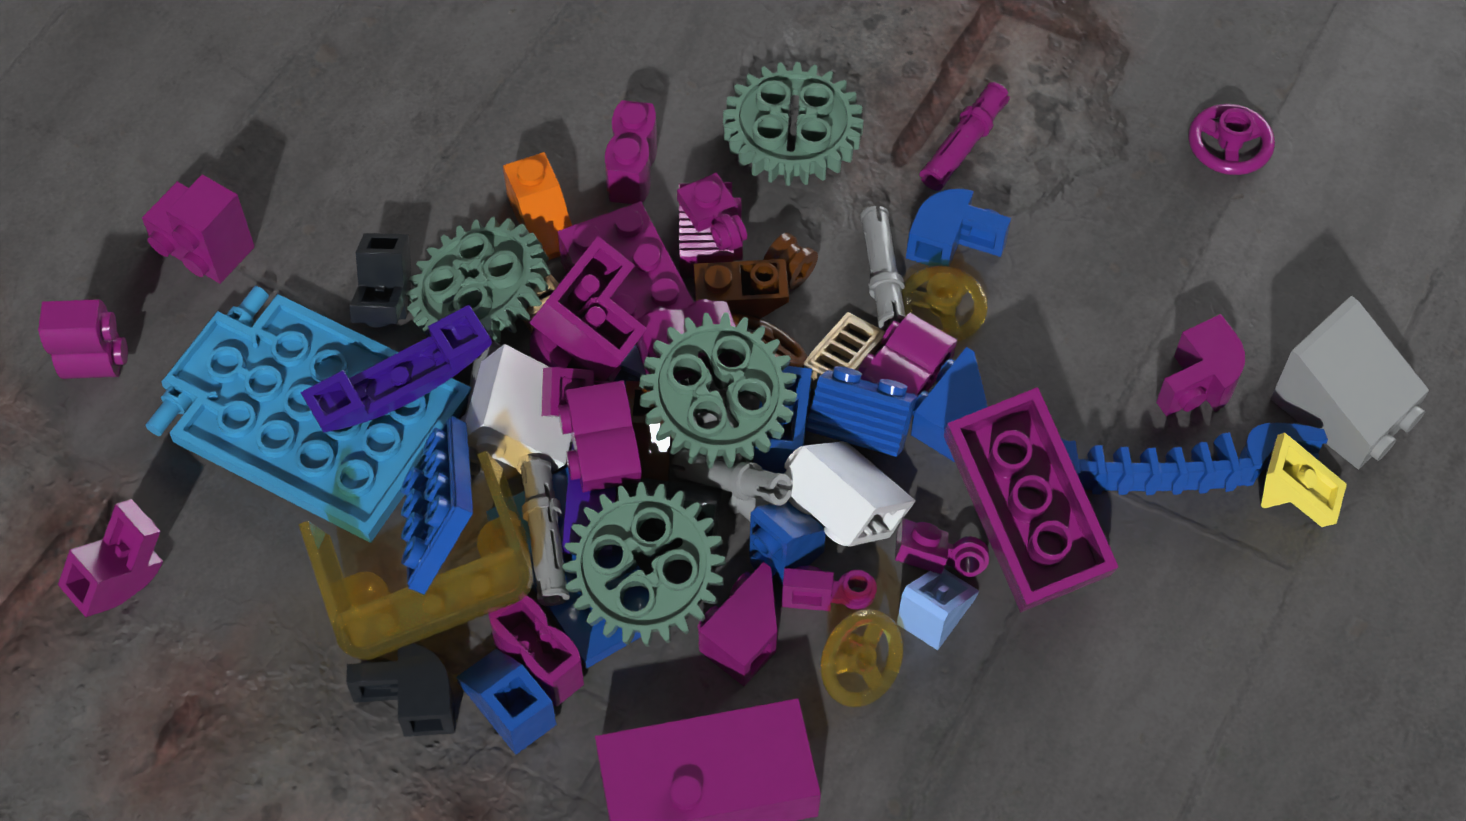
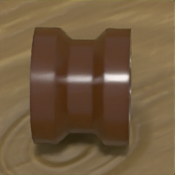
(799, 260)

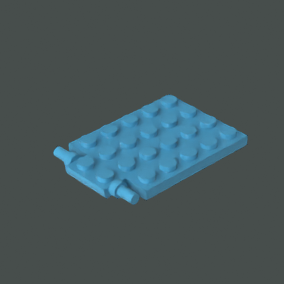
(249, 416)

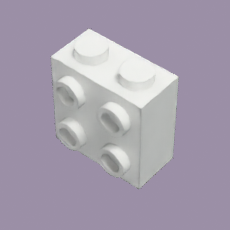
(508, 410)
(845, 493)

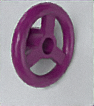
(1234, 128)

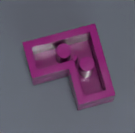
(200, 228)
(584, 317)

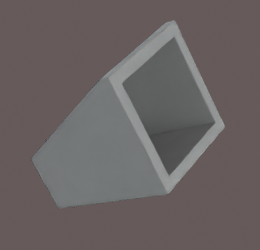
(1351, 385)

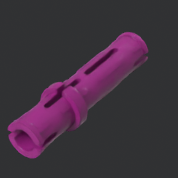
(974, 123)

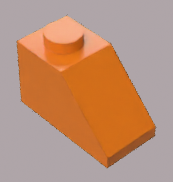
(537, 200)

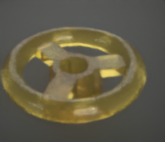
(950, 285)
(857, 653)

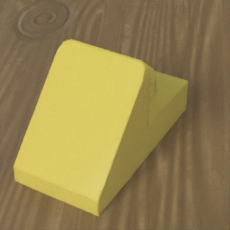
(1303, 481)

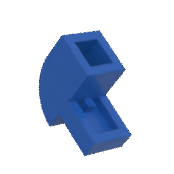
(950, 220)

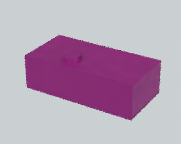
(1029, 499)
(712, 768)

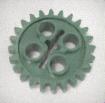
(826, 123)
(486, 268)
(678, 404)
(620, 526)

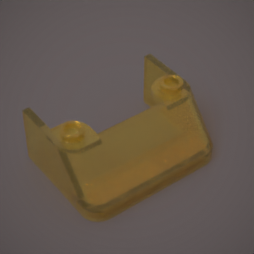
(376, 622)

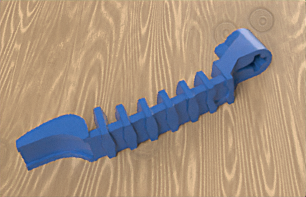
(1198, 474)

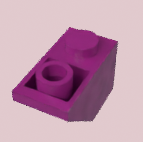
(744, 629)

